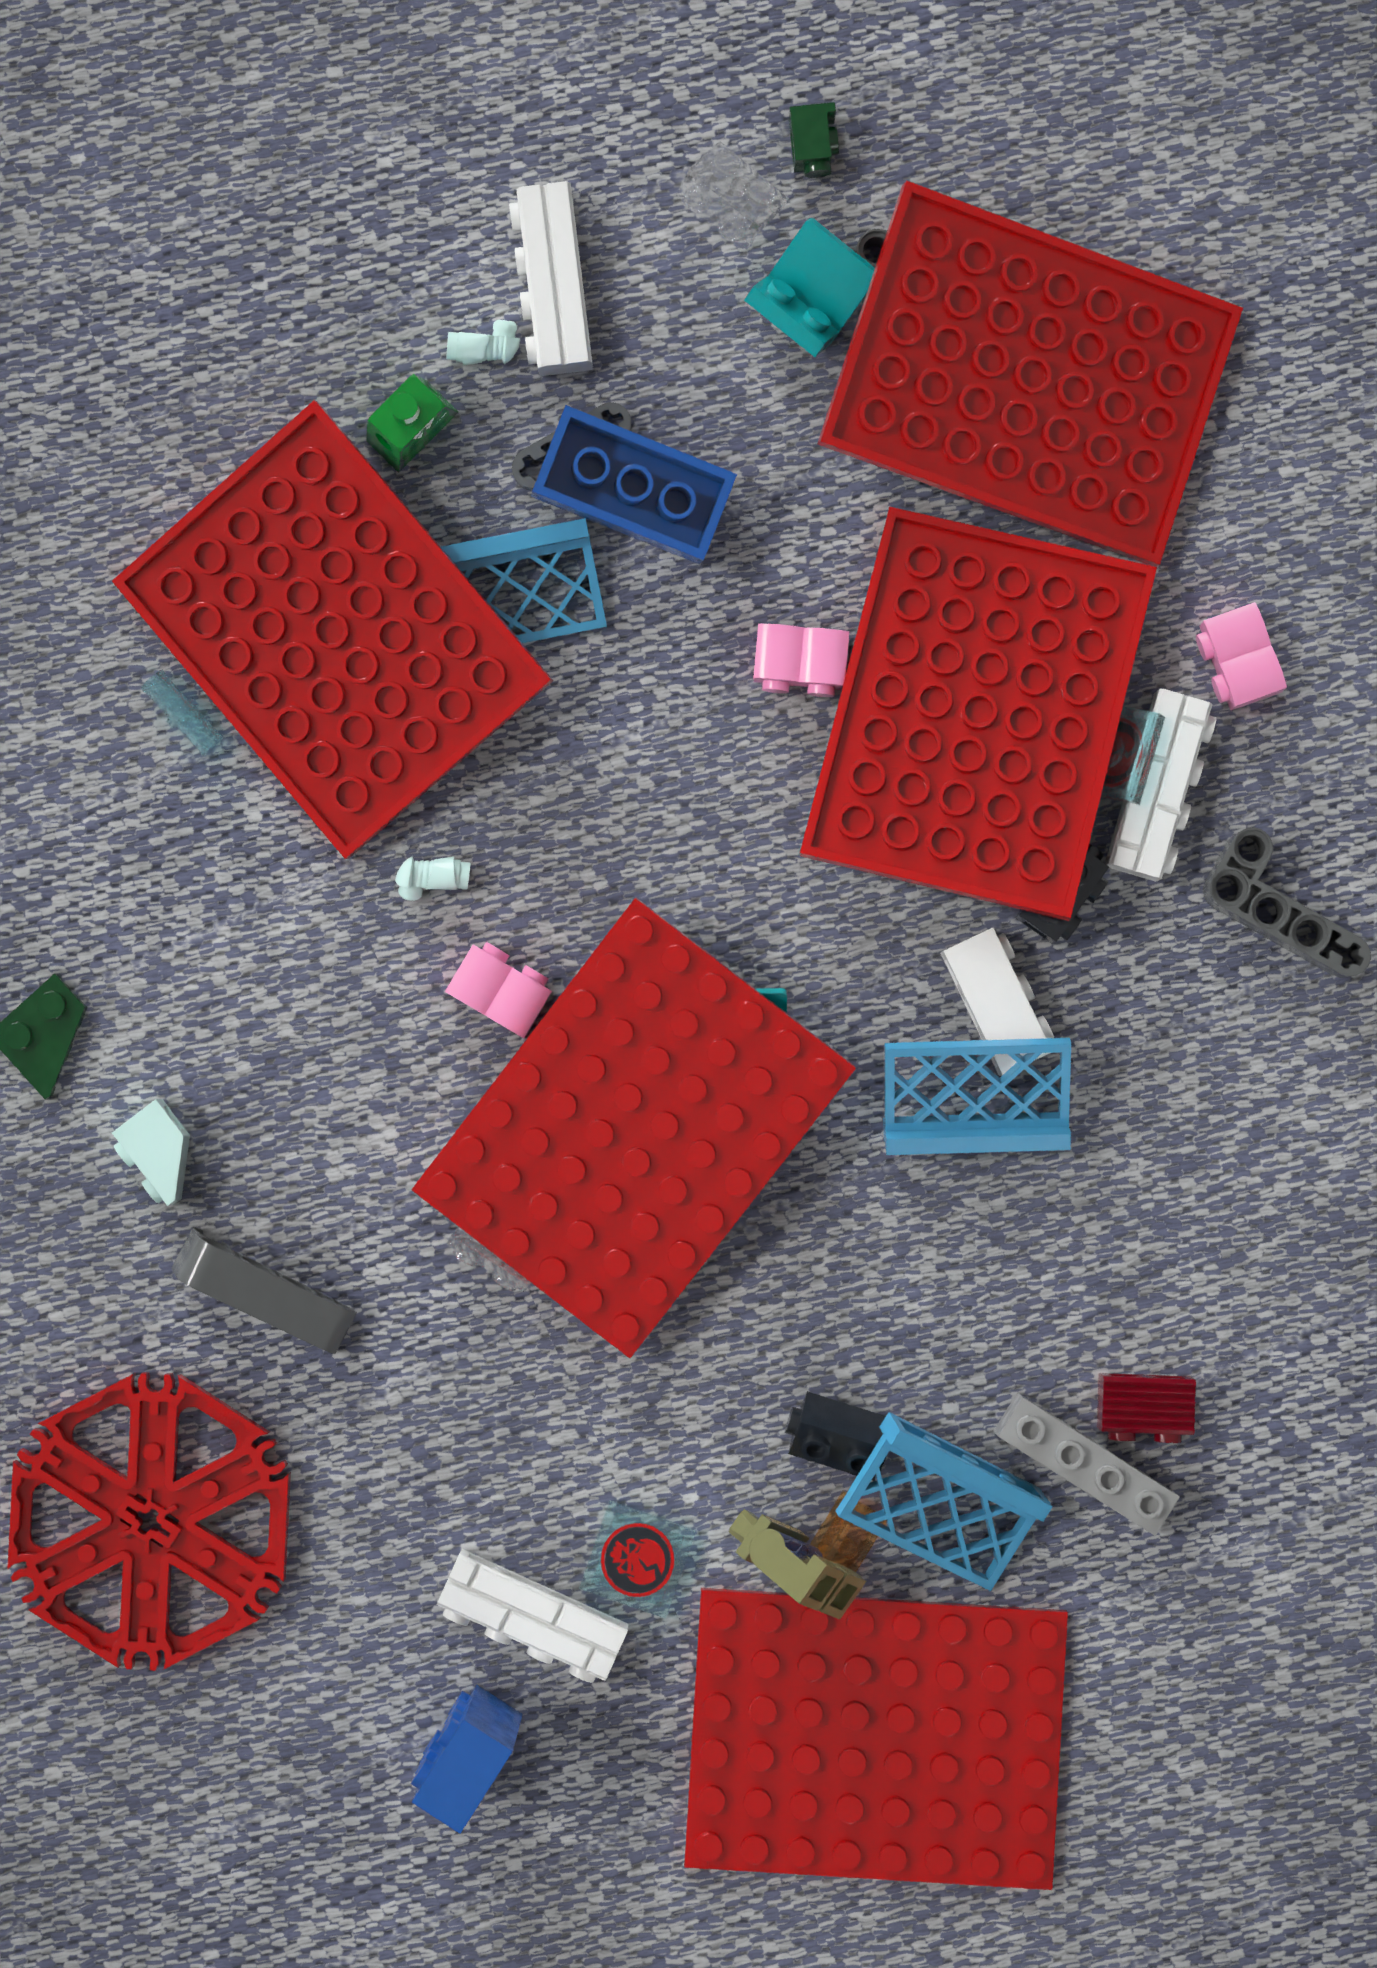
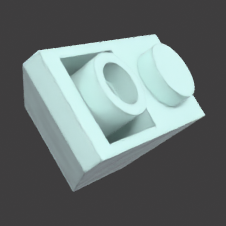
(159, 1149)

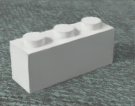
(994, 993)

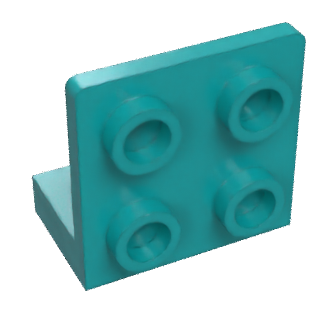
(813, 288)

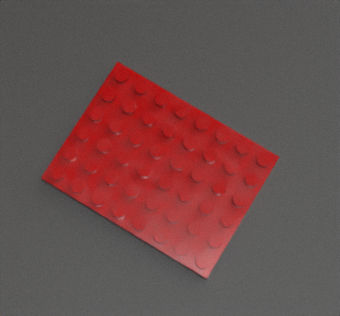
(1030, 374)
(332, 630)
(979, 713)
(633, 1128)
(876, 1740)

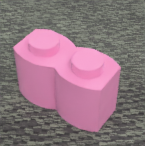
(1241, 656)
(801, 658)
(499, 990)

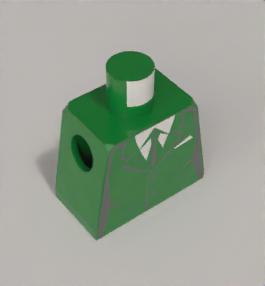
(408, 421)

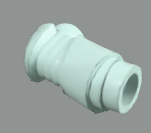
(475, 348)
(434, 874)

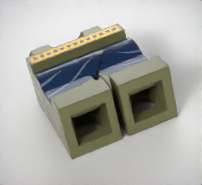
(795, 1565)

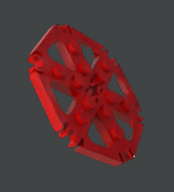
(145, 1562)

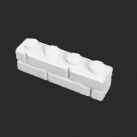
(553, 278)
(1147, 830)
(533, 1616)

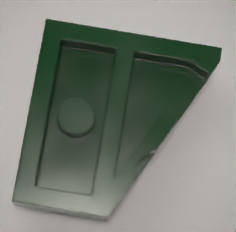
(41, 1033)

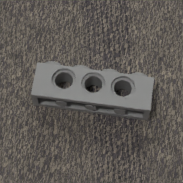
(1086, 1464)

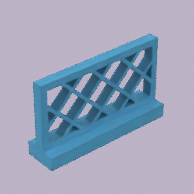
(531, 544)
(973, 1131)
(970, 1475)

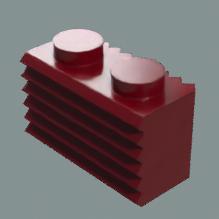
(1146, 1405)

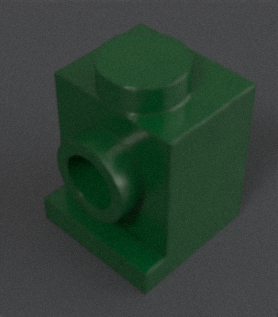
(813, 139)

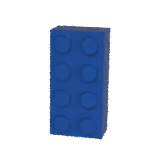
(633, 485)
(465, 1757)

